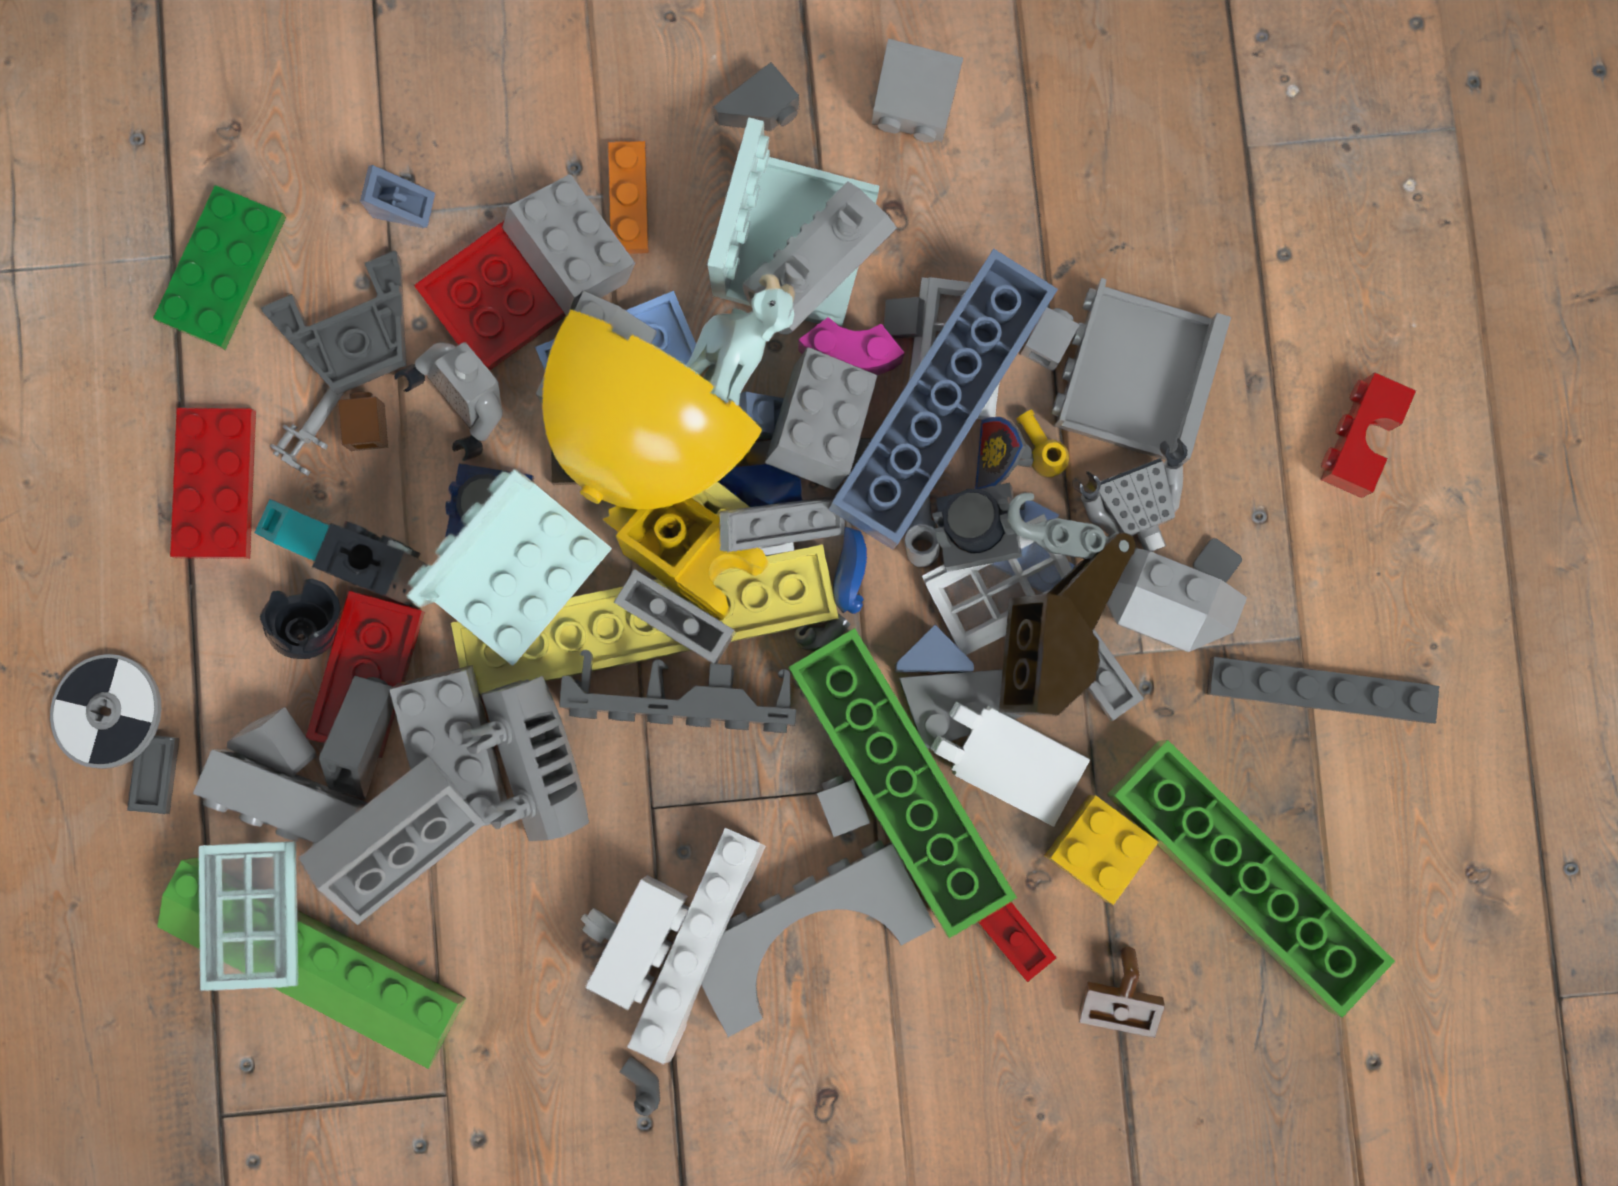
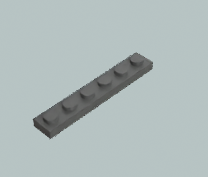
(1323, 690)

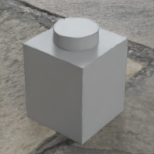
(1050, 338)
(842, 805)

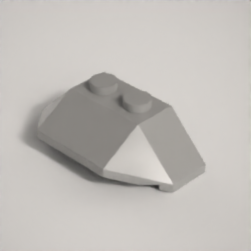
(1174, 602)

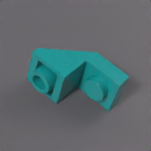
(291, 529)

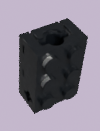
(369, 561)

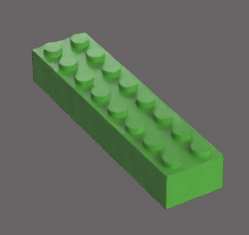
(902, 783)
(1251, 878)

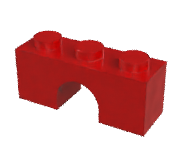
(1352, 462)

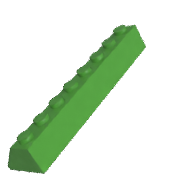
(340, 978)

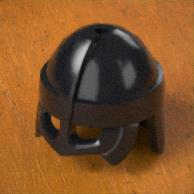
(303, 616)

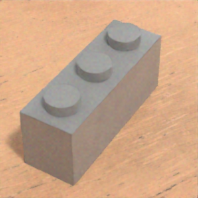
(675, 617)

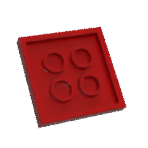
(490, 298)

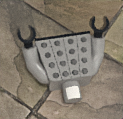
(465, 386)
(1137, 498)

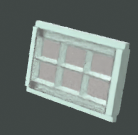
(248, 916)

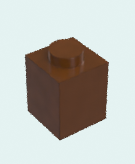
(363, 422)

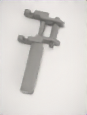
(308, 432)

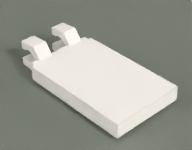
(1013, 762)

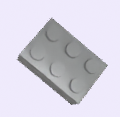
(567, 243)
(821, 419)

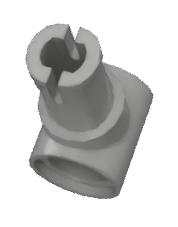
(922, 529)

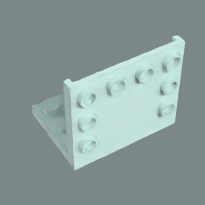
(763, 210)
(510, 566)

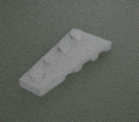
(933, 697)

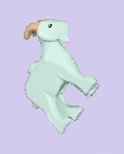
(736, 341)

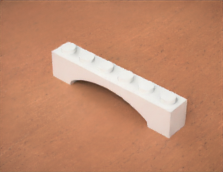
(695, 945)

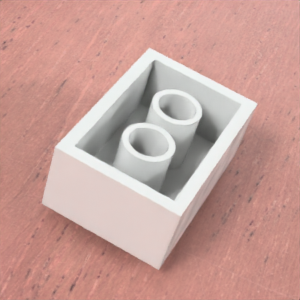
(638, 943)

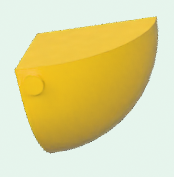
(636, 419)

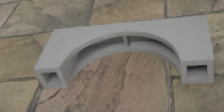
(869, 885)

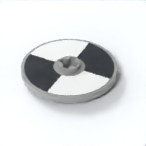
(101, 739)

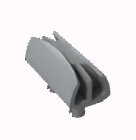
(825, 251)
(535, 759)

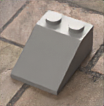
(916, 91)

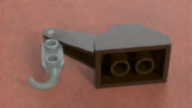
(1050, 636)

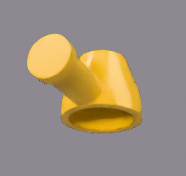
(1041, 463)

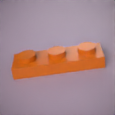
(629, 194)

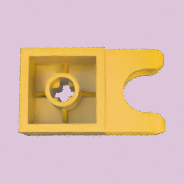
(684, 552)

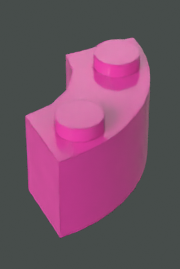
(866, 349)

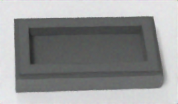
(154, 776)

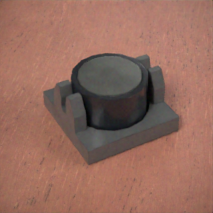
(977, 525)

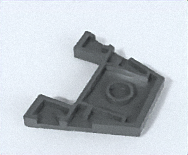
(356, 342)

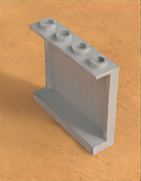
(1139, 372)

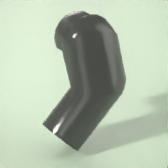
(816, 637)
(646, 1086)

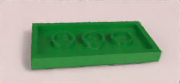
(220, 267)

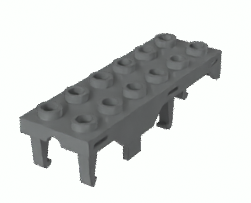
(698, 706)

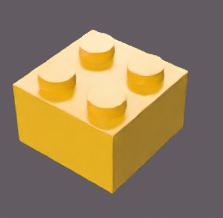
(1101, 849)

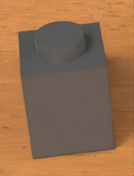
(762, 97)

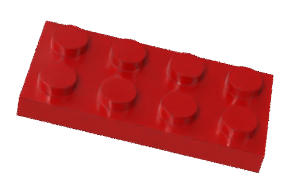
(213, 483)
(371, 641)

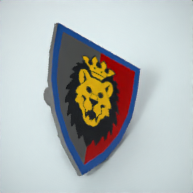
(1000, 451)

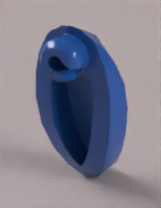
(850, 572)

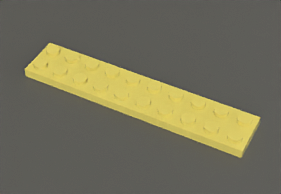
(786, 595)

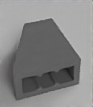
(357, 737)

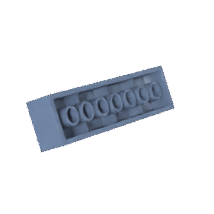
(943, 399)

